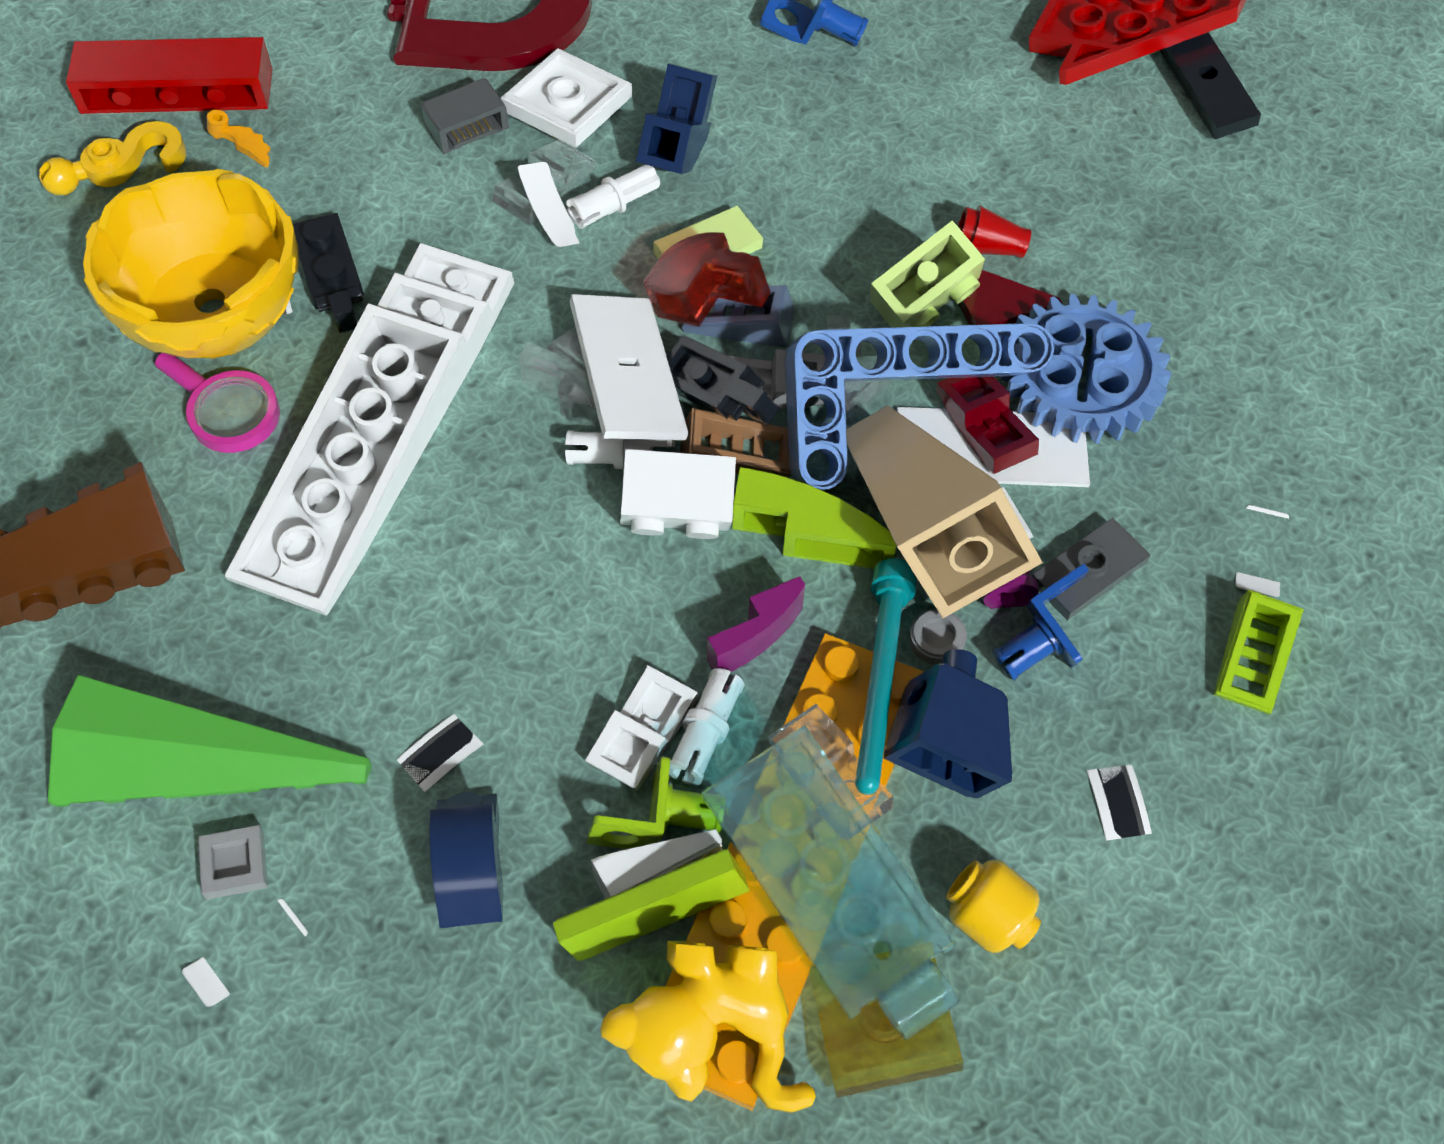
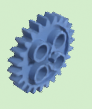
(1123, 370)

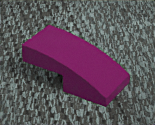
(768, 619)

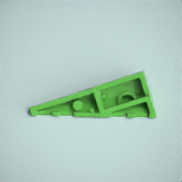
(137, 746)

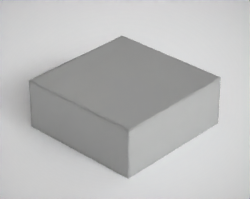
(232, 862)

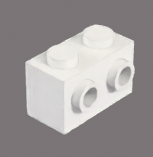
(677, 492)

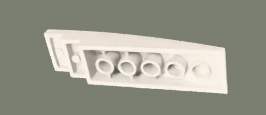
(370, 428)

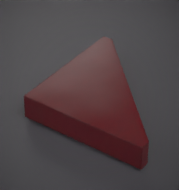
(1001, 301)

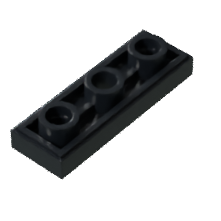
(1212, 86)

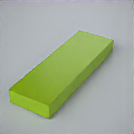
(651, 905)

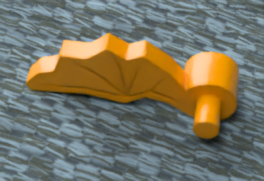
(243, 137)

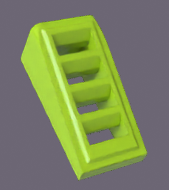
(1271, 612)

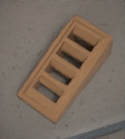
(715, 427)

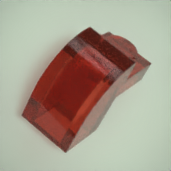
(699, 272)

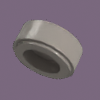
(934, 635)

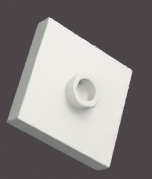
(566, 97)

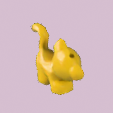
(675, 1030)

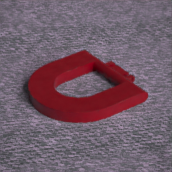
(483, 44)

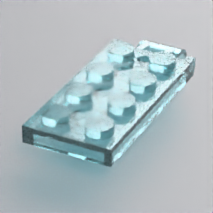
(835, 882)

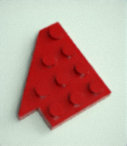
(1113, 32)

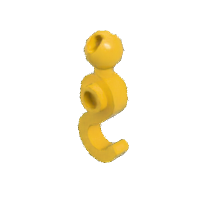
(111, 161)

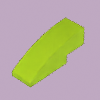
(809, 520)

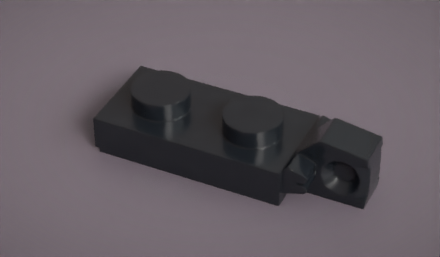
(329, 268)
(718, 382)

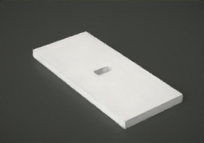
(627, 368)
(1058, 459)

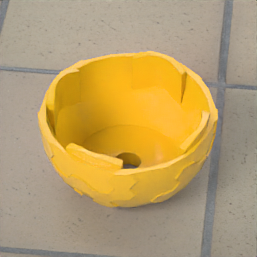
(190, 242)

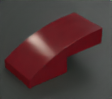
(985, 421)

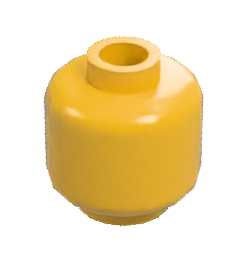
(994, 906)

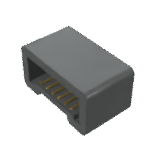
(464, 115)

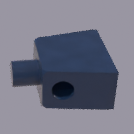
(953, 728)

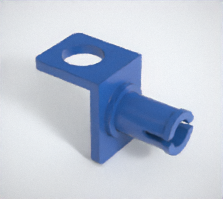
(824, 16)
(1044, 635)

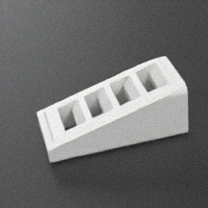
(640, 864)

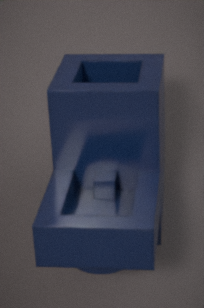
(680, 126)
(466, 860)

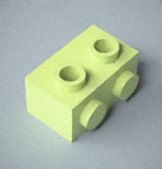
(928, 279)

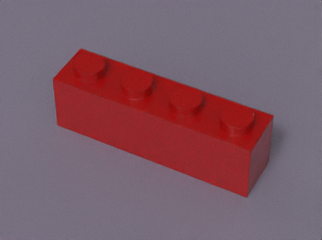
(170, 75)

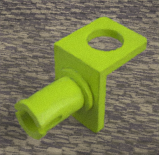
(666, 808)

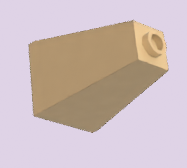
(940, 511)

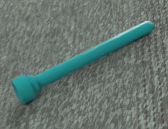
(893, 588)

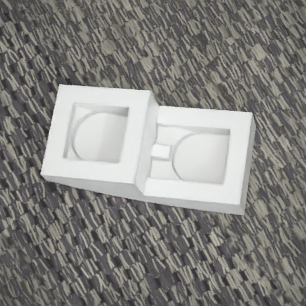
(643, 728)

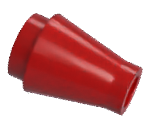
(993, 233)

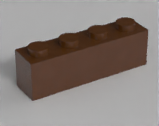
(88, 550)

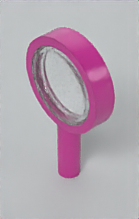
(227, 409)

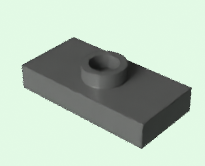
(1107, 553)

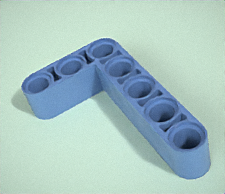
(892, 363)

